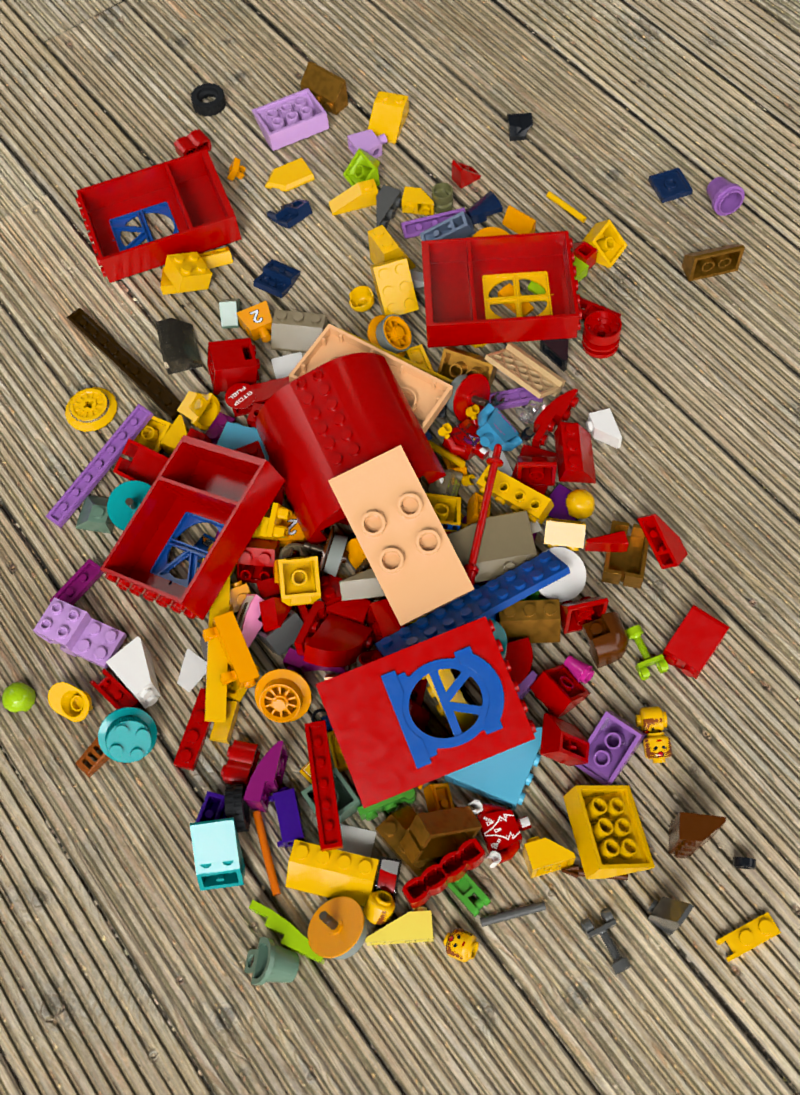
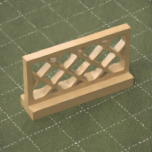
(526, 371)

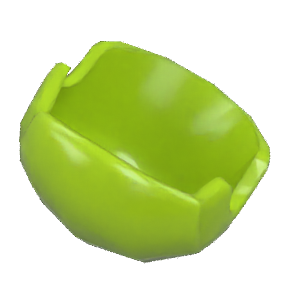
(18, 697)

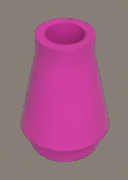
(579, 669)

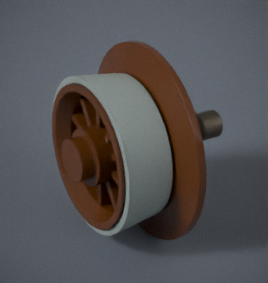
(332, 553)

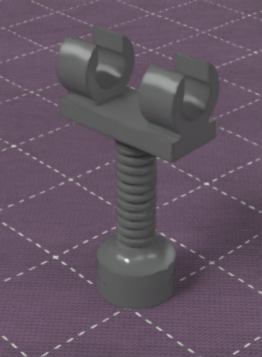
(620, 964)

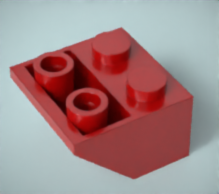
(258, 560)
(563, 742)

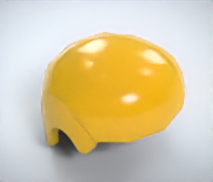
(361, 299)
(580, 503)

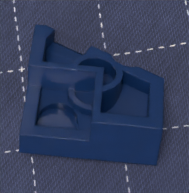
(484, 207)
(291, 213)

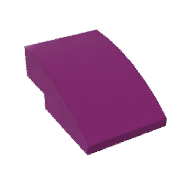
(267, 778)

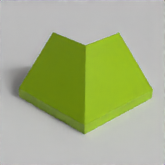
(362, 168)

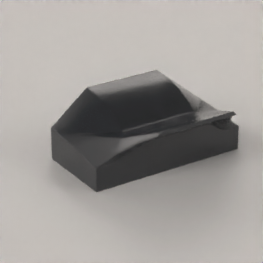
(519, 125)

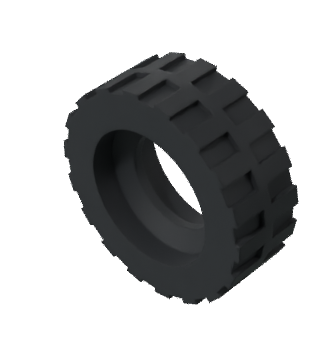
(210, 108)
(237, 807)

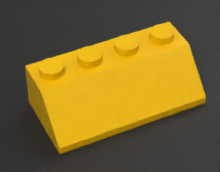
(331, 872)

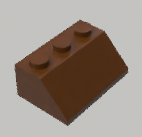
(691, 832)

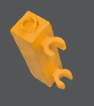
(235, 650)

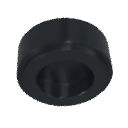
(744, 863)

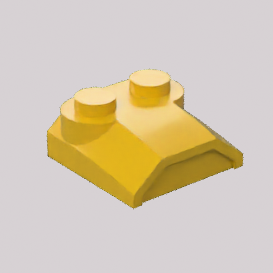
(153, 433)

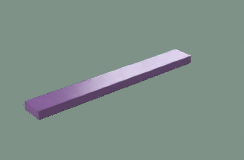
(99, 466)

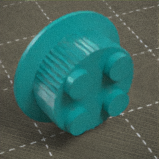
(127, 734)

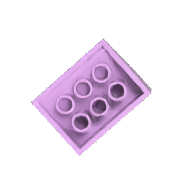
(291, 119)

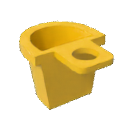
(200, 409)

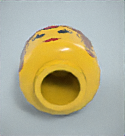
(651, 719)
(657, 747)
(379, 907)
(461, 945)

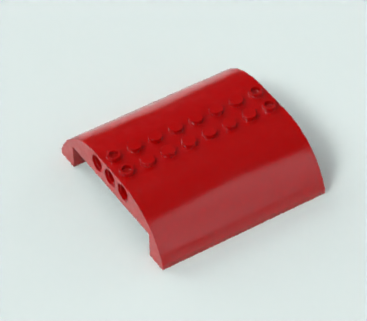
(333, 424)

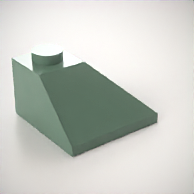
(95, 515)

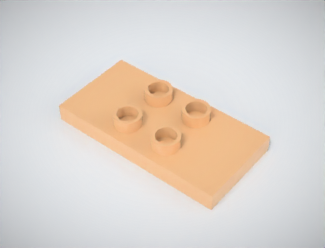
(423, 391)
(401, 535)

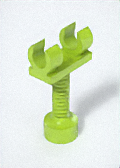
(635, 633)

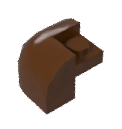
(606, 639)

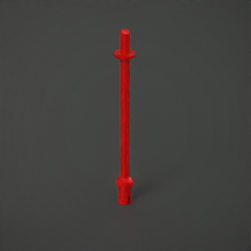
(494, 462)

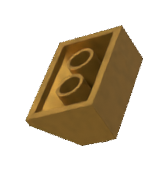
(326, 87)
(712, 262)
(460, 362)
(532, 619)
(391, 833)

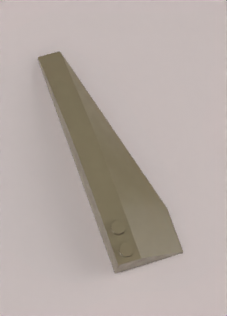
(503, 547)

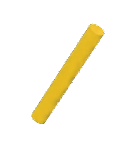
(566, 207)
(446, 454)

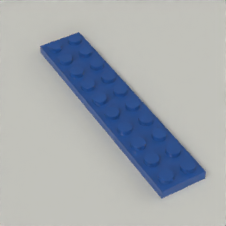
(479, 603)

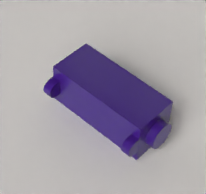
(288, 816)

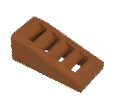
(86, 757)

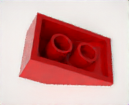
(580, 612)

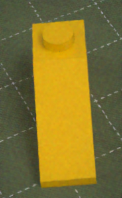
(356, 197)

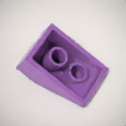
(611, 747)

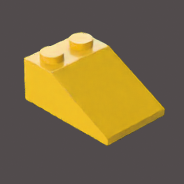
(389, 115)

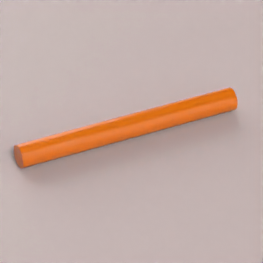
(266, 853)

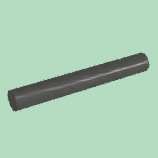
(513, 913)

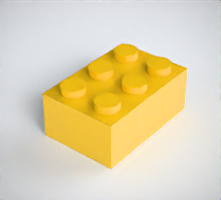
(394, 287)

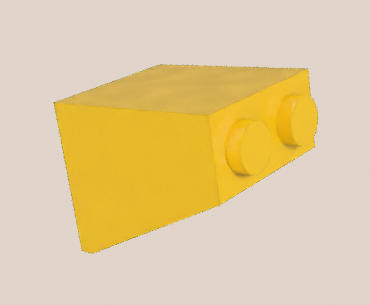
(385, 247)

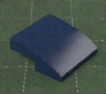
(277, 278)

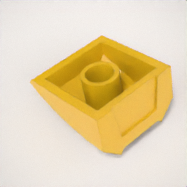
(299, 580)

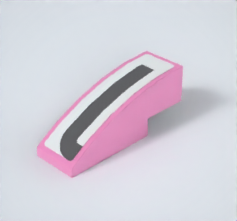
(248, 618)

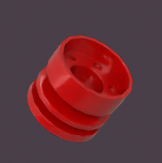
(601, 334)

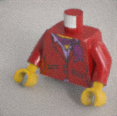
(463, 438)

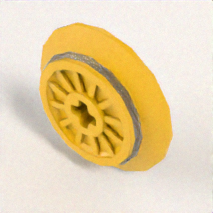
(91, 419)

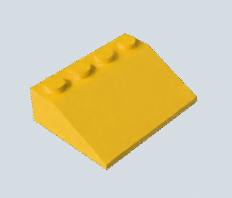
(607, 830)

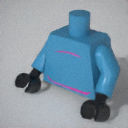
(496, 429)

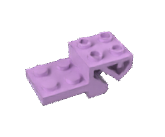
(79, 633)

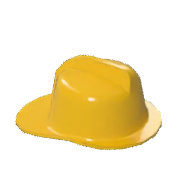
(70, 701)

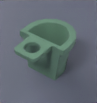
(271, 963)

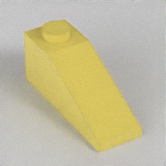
(409, 928)

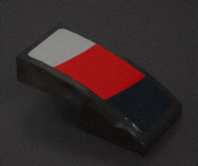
(388, 875)

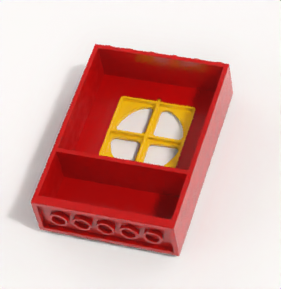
(465, 270)

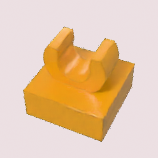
(236, 170)

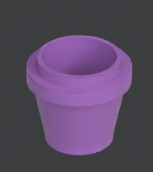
(725, 196)

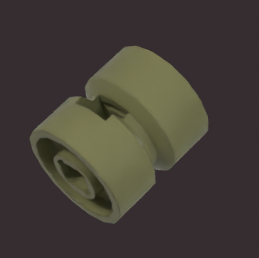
(443, 197)

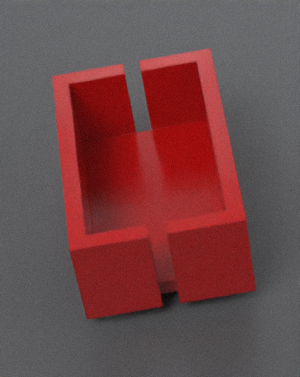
(144, 465)

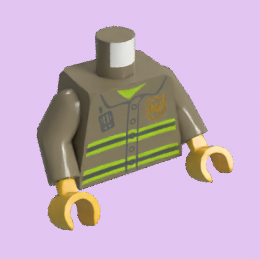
(450, 484)

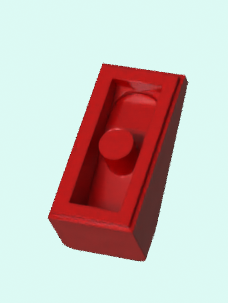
(608, 543)

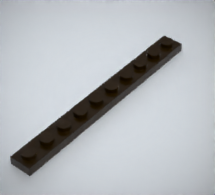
(125, 363)

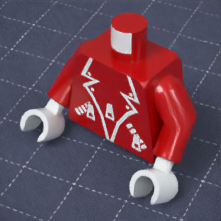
(500, 830)

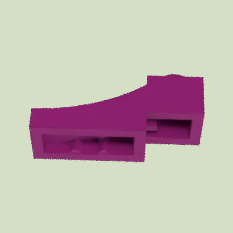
(295, 663)

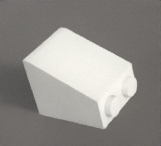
(136, 671)

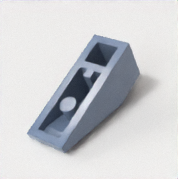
(454, 227)

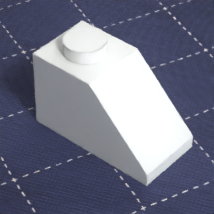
(604, 428)

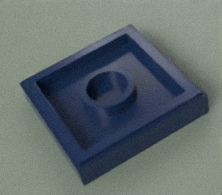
(670, 185)

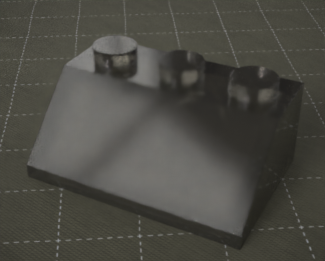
(178, 345)

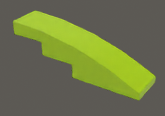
(292, 938)

